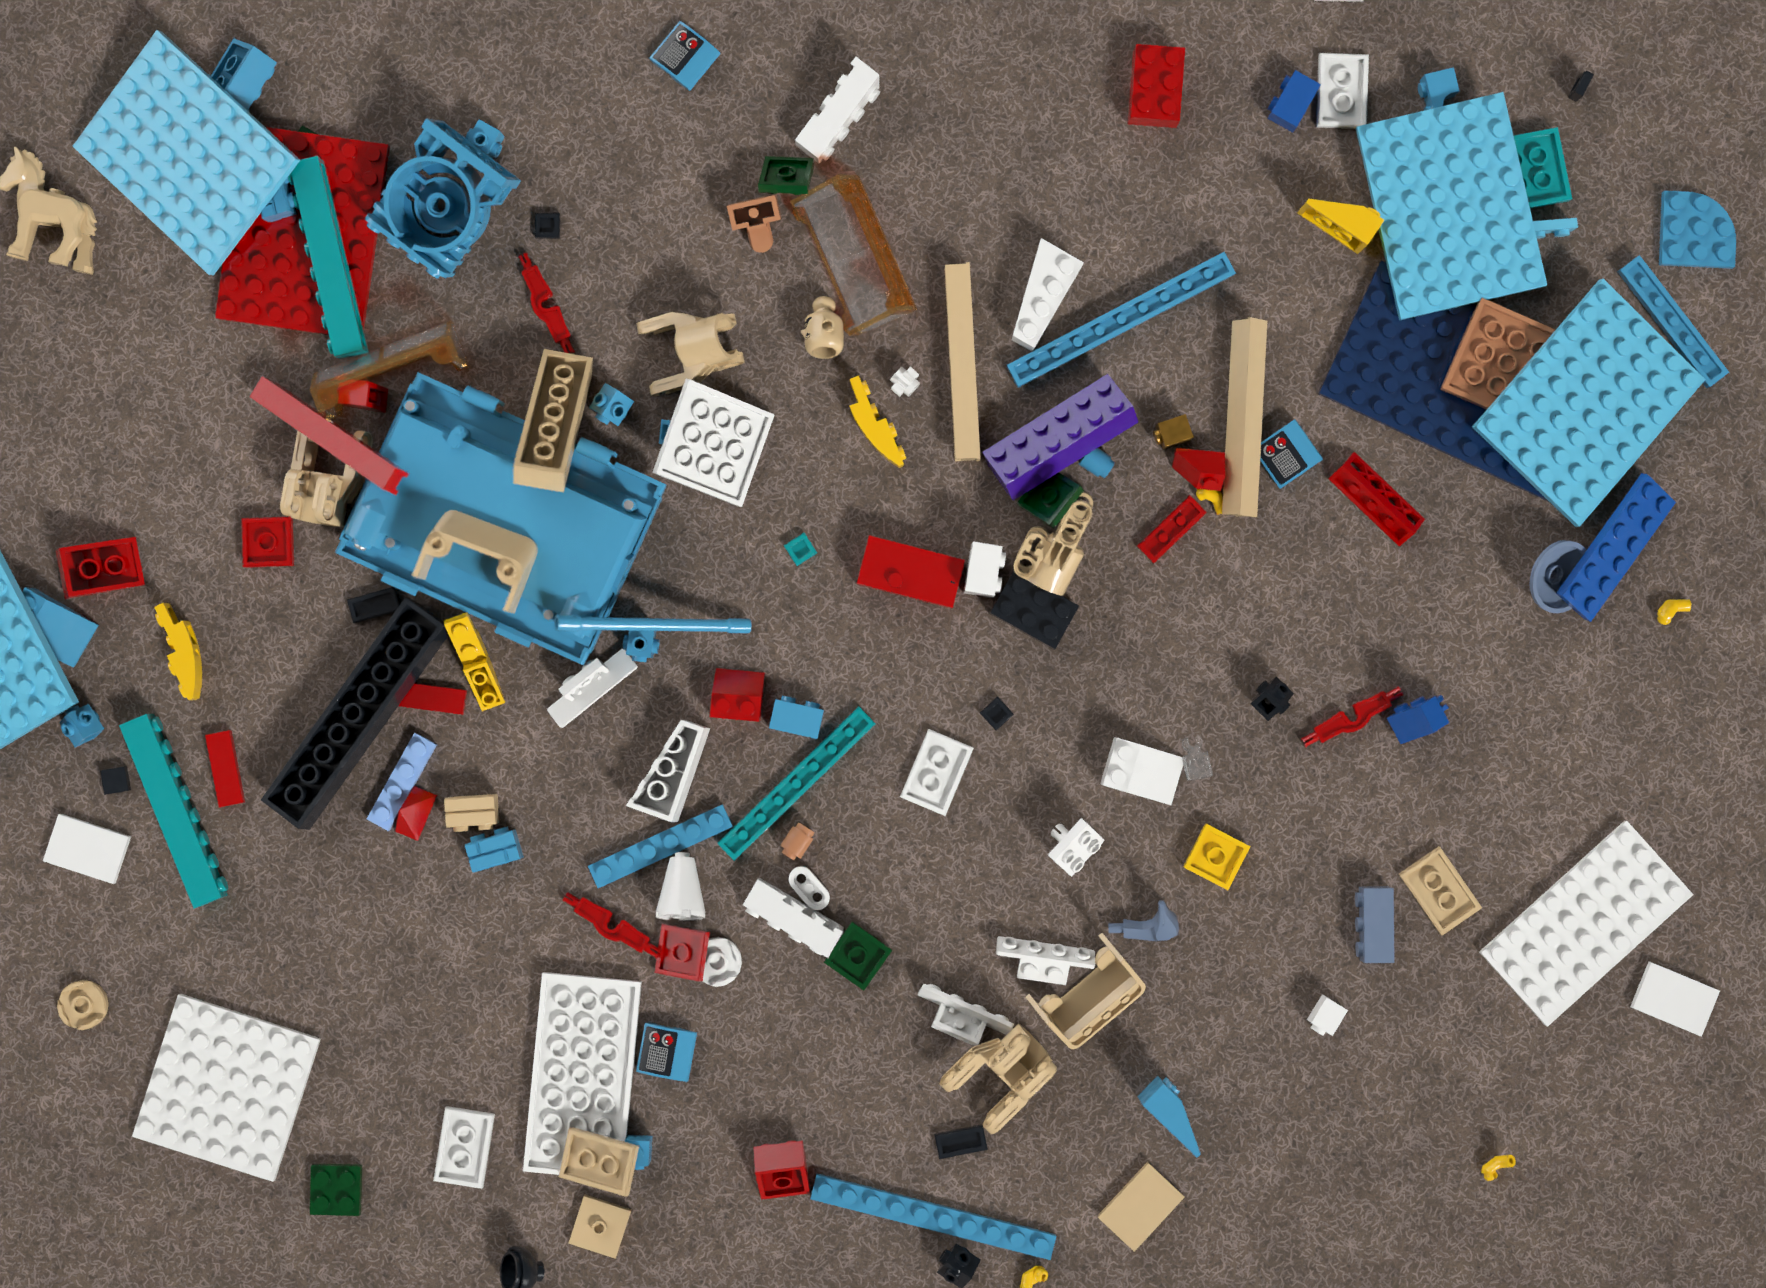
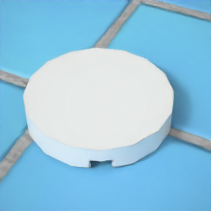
(720, 953)

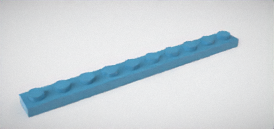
(1121, 319)
(933, 1216)

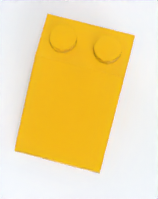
(1346, 223)

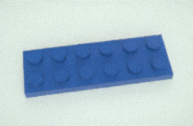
(1616, 547)

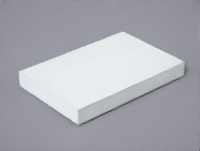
(1342, 90)
(936, 772)
(87, 848)
(1675, 998)
(464, 1147)

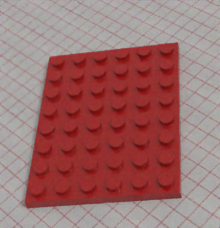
(268, 270)

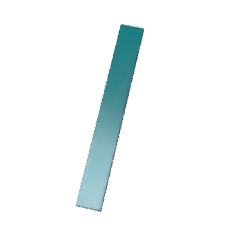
(796, 783)

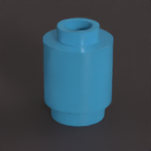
(1097, 463)

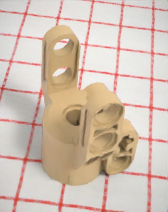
(695, 346)
(316, 495)
(1057, 553)
(1017, 1061)

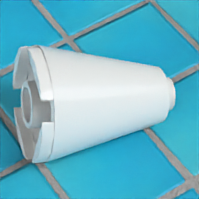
(681, 891)

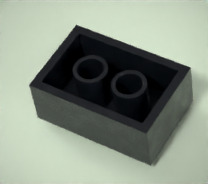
(1034, 611)

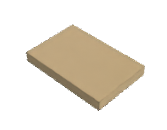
(1440, 891)
(598, 1161)
(1140, 1206)

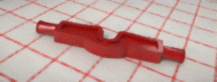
(539, 293)
(1340, 723)
(622, 933)

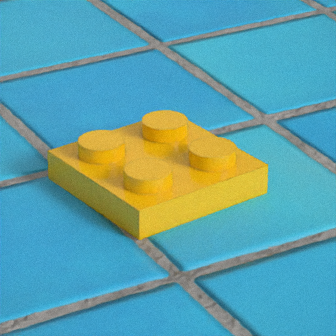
(1216, 856)

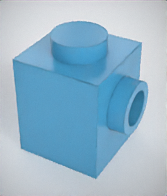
(644, 1151)

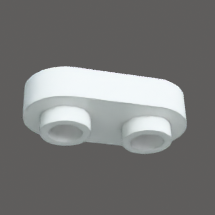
(809, 887)

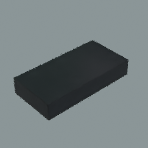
(373, 604)
(961, 1141)

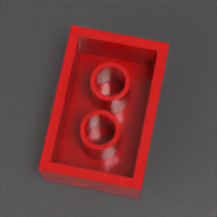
(1156, 85)

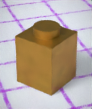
(1173, 431)

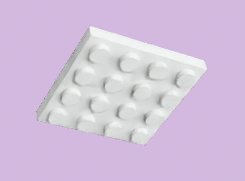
(713, 443)

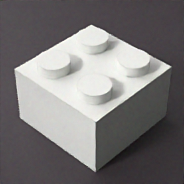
(983, 569)

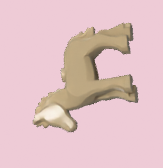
(48, 209)

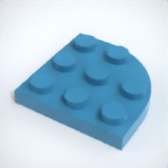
(1695, 232)

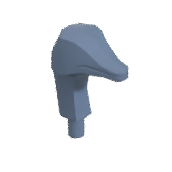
(1160, 928)

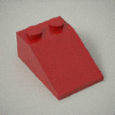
(99, 567)

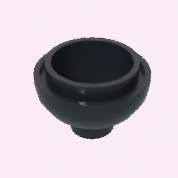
(520, 1269)

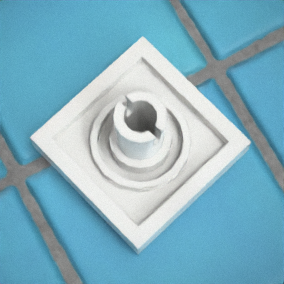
(1074, 846)

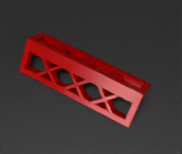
(1374, 501)

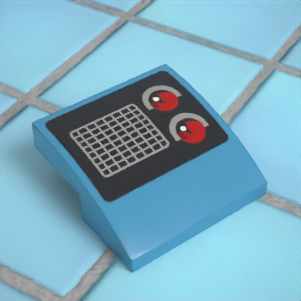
(684, 55)
(1288, 453)
(666, 1052)

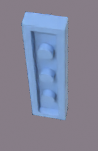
(401, 781)

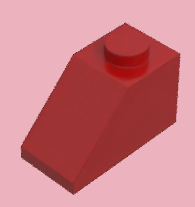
(364, 396)
(1200, 467)

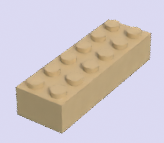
(553, 421)

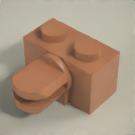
(756, 218)

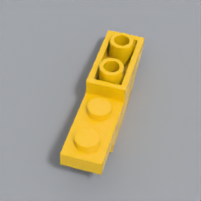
(878, 433)
(186, 659)
(475, 661)

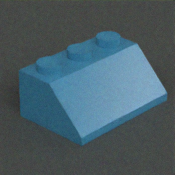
(243, 72)

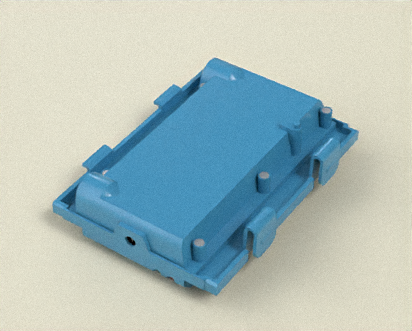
(463, 461)

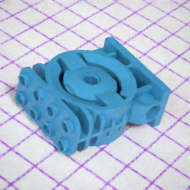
(468, 215)

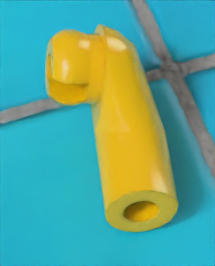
(1214, 496)
(1670, 608)
(1503, 1161)
(1033, 1276)

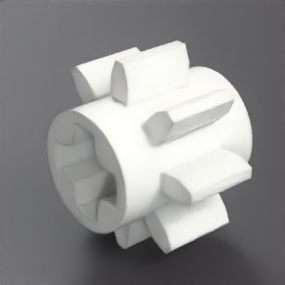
(905, 381)

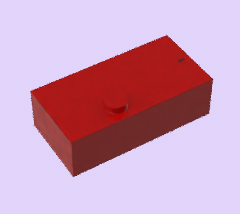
(910, 572)

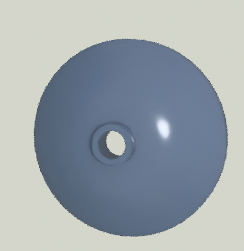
(1550, 573)

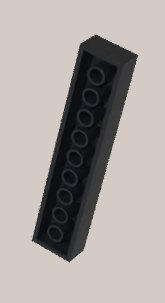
(356, 714)

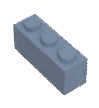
(1375, 924)

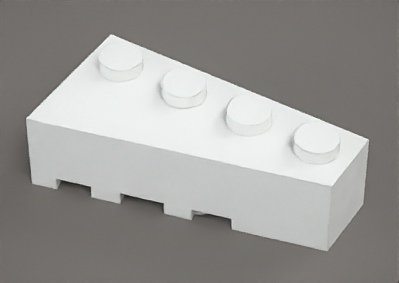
(839, 111)
(1046, 288)
(671, 775)
(793, 917)

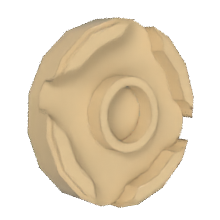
(91, 1003)

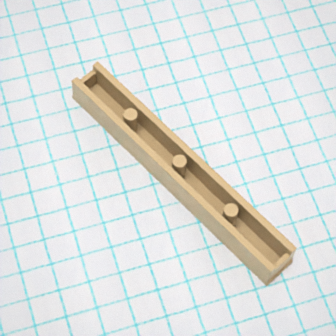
(962, 362)
(1244, 417)

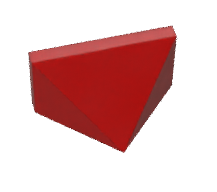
(415, 813)

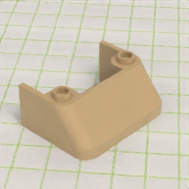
(514, 550)
(1093, 1000)

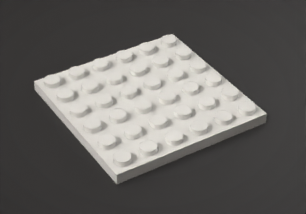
(226, 1087)

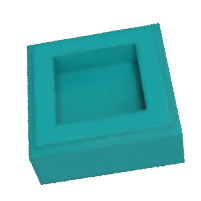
(800, 549)

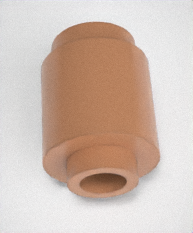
(797, 841)

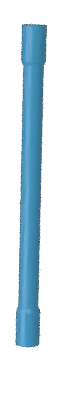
(578, 623)

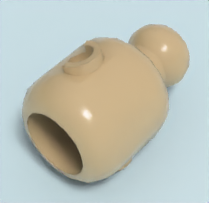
(823, 330)

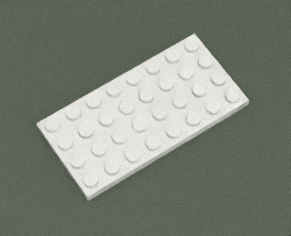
(1586, 923)
(580, 1063)

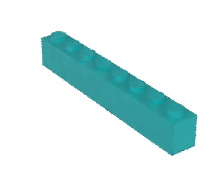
(328, 258)
(173, 810)

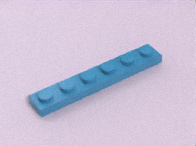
(1672, 320)
(660, 846)

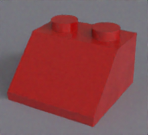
(737, 695)
(781, 1169)

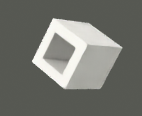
(1326, 1016)

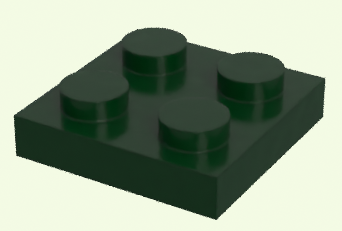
(786, 175)
(1051, 499)
(858, 955)
(336, 1189)

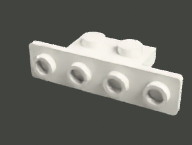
(590, 685)
(1044, 960)
(961, 1018)

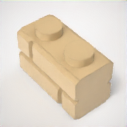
(471, 811)

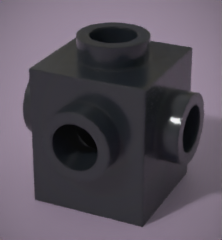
(1272, 698)
(958, 1265)

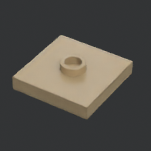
(600, 1226)

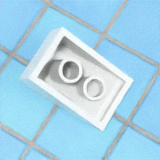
(1142, 771)

